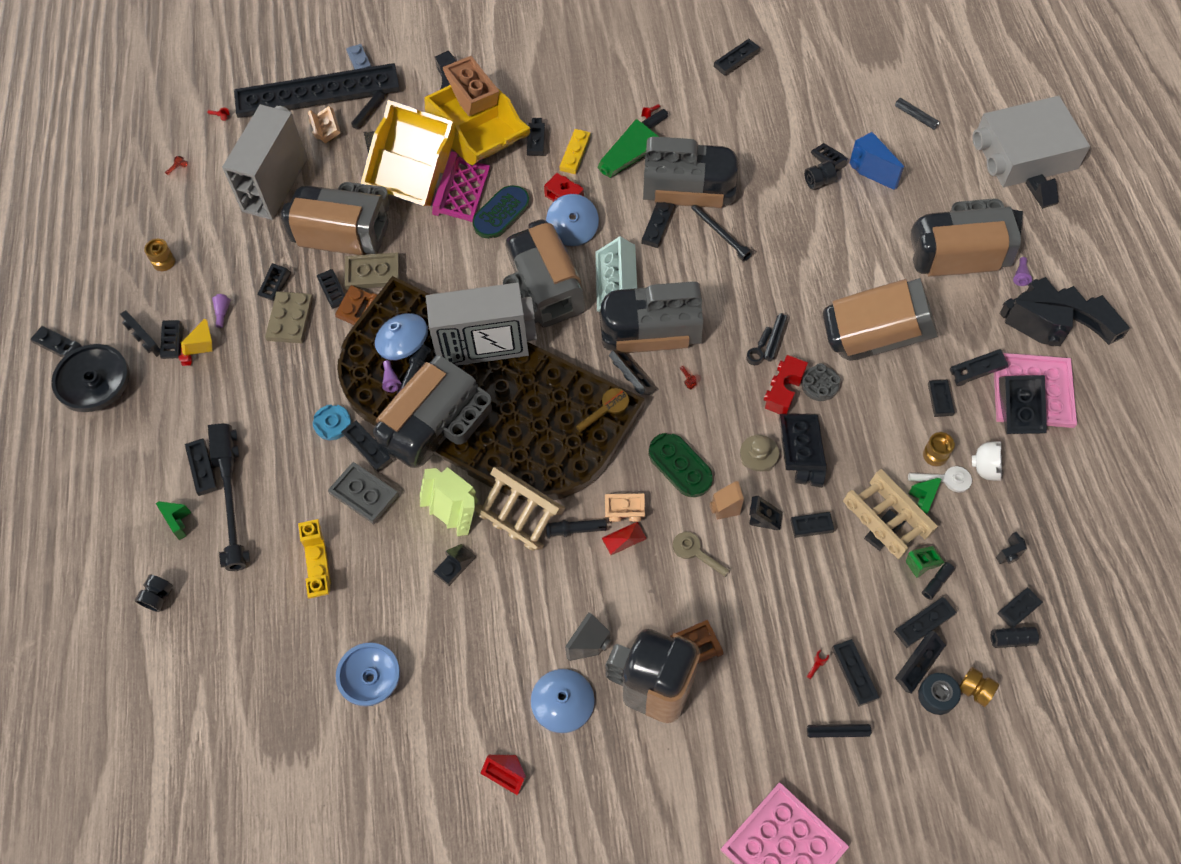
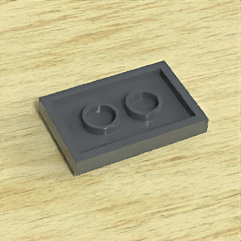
(363, 492)

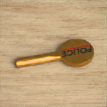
(613, 401)

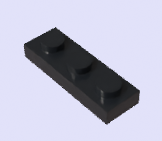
(736, 56)
(657, 224)
(140, 334)
(632, 373)
(366, 446)
(201, 467)
(926, 620)
(920, 661)
(855, 673)

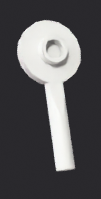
(955, 478)

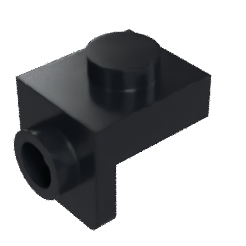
(1012, 553)

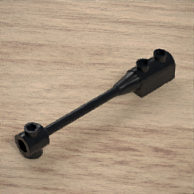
(223, 456)

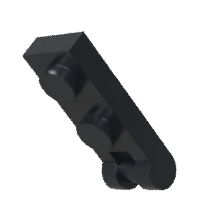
(54, 342)
(979, 367)

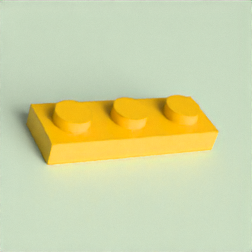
(575, 151)

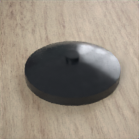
(90, 378)

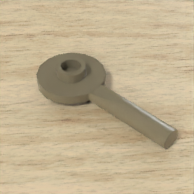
(688, 546)

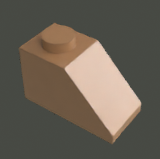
(727, 501)

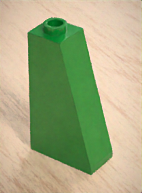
(627, 149)

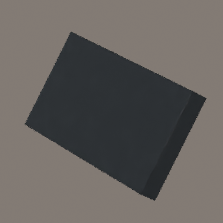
(802, 442)

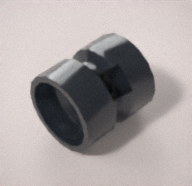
(819, 175)
(815, 478)
(154, 592)

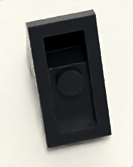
(1043, 190)
(764, 514)
(455, 563)

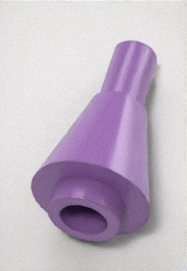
(1022, 275)
(221, 304)
(390, 380)

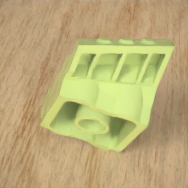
(448, 498)

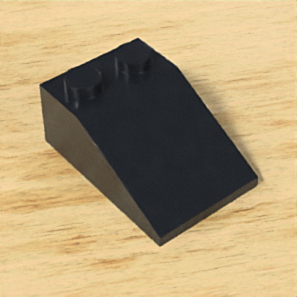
(1041, 321)
(1023, 404)

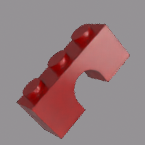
(790, 372)

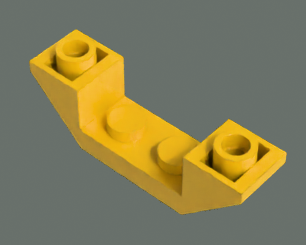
(318, 578)

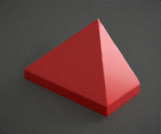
(624, 538)
(504, 771)

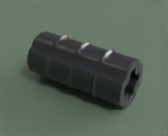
(1014, 637)

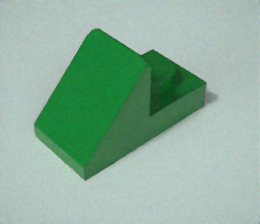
(925, 492)
(173, 514)
(923, 560)

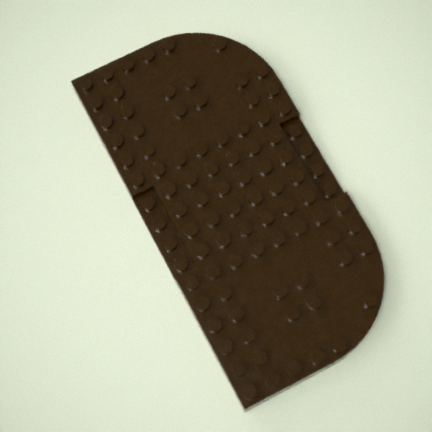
(532, 398)

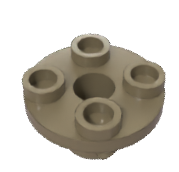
(759, 453)

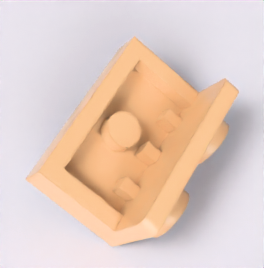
(324, 124)
(624, 506)

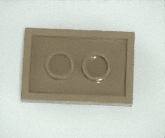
(370, 270)
(289, 317)

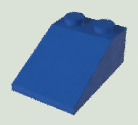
(876, 161)

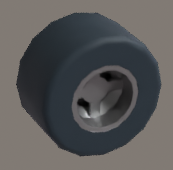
(946, 689)

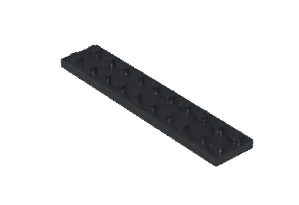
(317, 89)

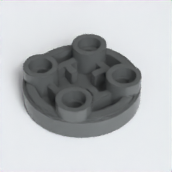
(820, 383)

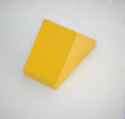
(198, 340)

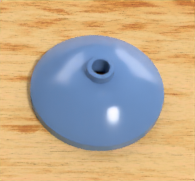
(575, 231)
(401, 336)
(358, 665)
(565, 714)

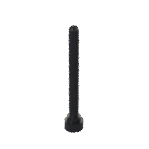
(743, 252)

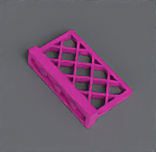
(446, 187)

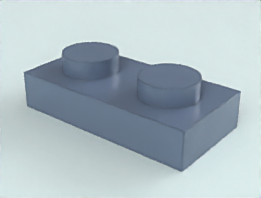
(358, 57)

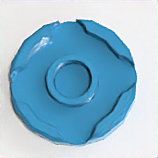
(330, 422)

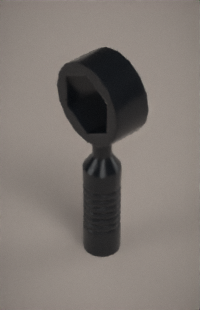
(761, 343)

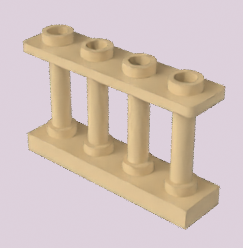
(534, 499)
(901, 502)

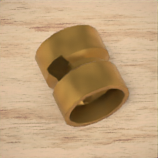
(159, 254)
(938, 449)
(981, 688)

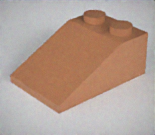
(471, 86)

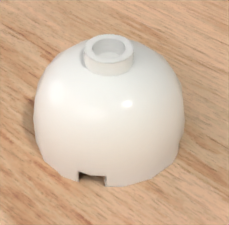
(989, 461)

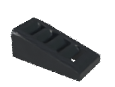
(840, 159)
(272, 274)
(326, 279)
(171, 327)

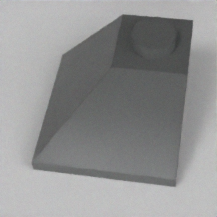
(588, 639)

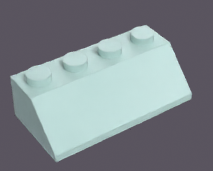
(615, 268)

